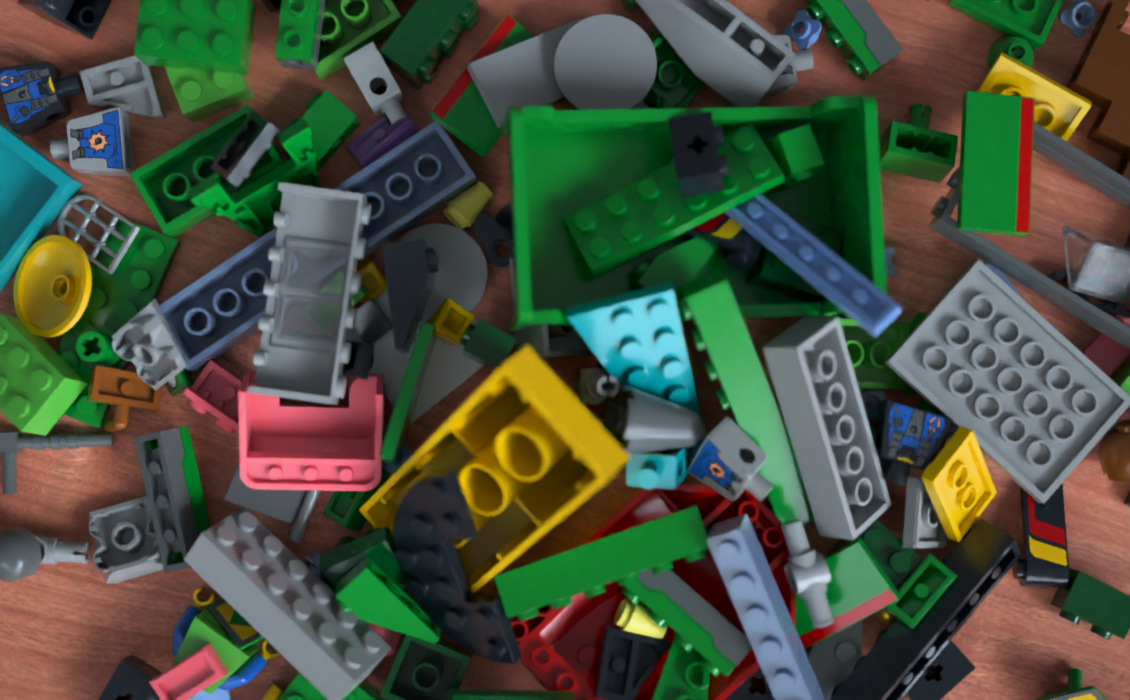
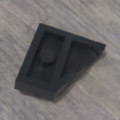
(626, 663)

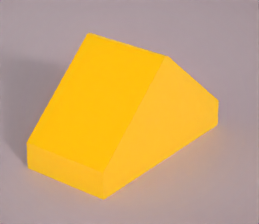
(521, 459)

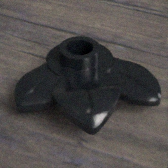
(495, 232)

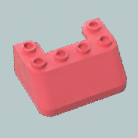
(310, 442)

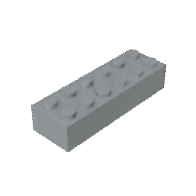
(828, 426)
(287, 604)

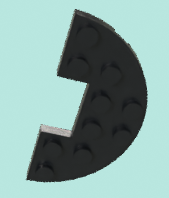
(423, 538)

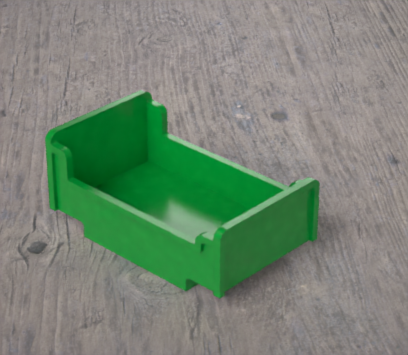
(583, 155)

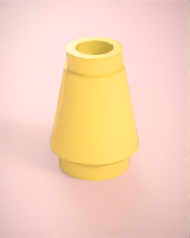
(467, 206)
(635, 620)

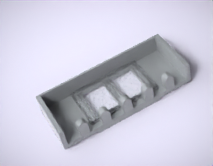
(311, 294)

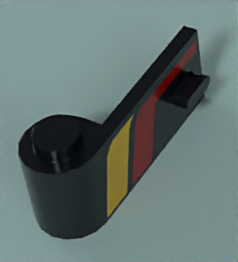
(738, 246)
(1045, 543)

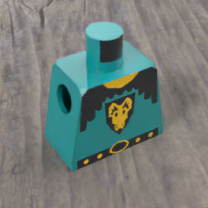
(658, 468)

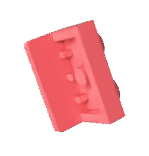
(218, 393)

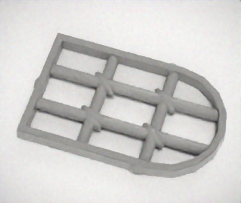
(81, 231)

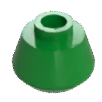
(1019, 47)

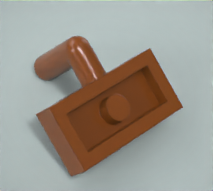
(124, 391)

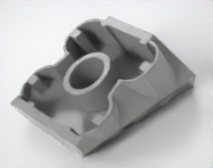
(150, 346)
(125, 541)

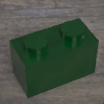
(487, 344)
(1094, 603)

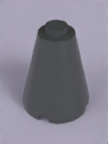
(650, 423)

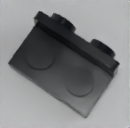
(245, 149)

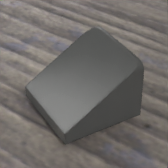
(371, 322)

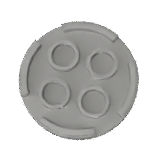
(605, 63)
(460, 264)

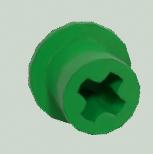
(95, 347)

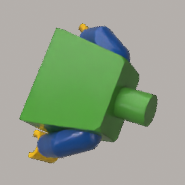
(200, 628)

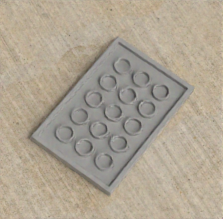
(1010, 380)

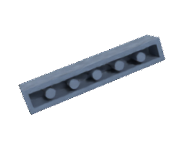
(762, 610)

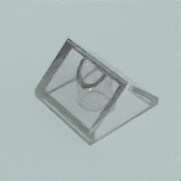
(1097, 265)

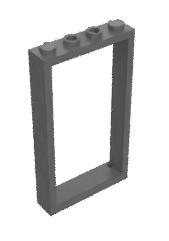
(1084, 168)

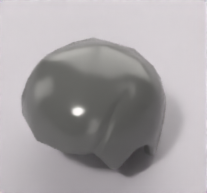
(18, 554)

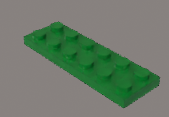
(654, 209)
(115, 301)

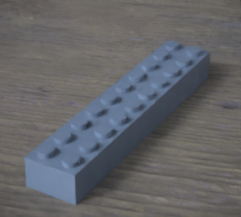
(402, 191)

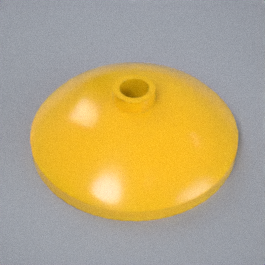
(52, 286)

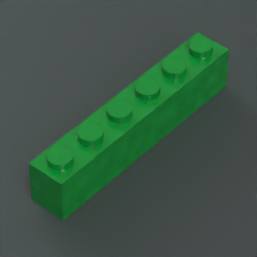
(603, 562)

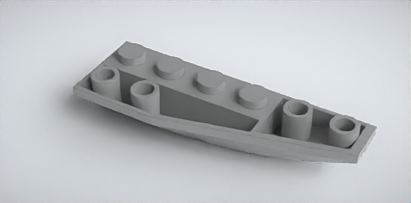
(721, 47)

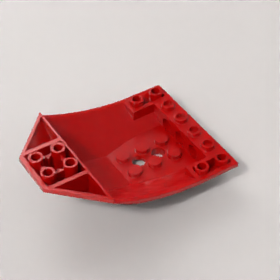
(566, 643)

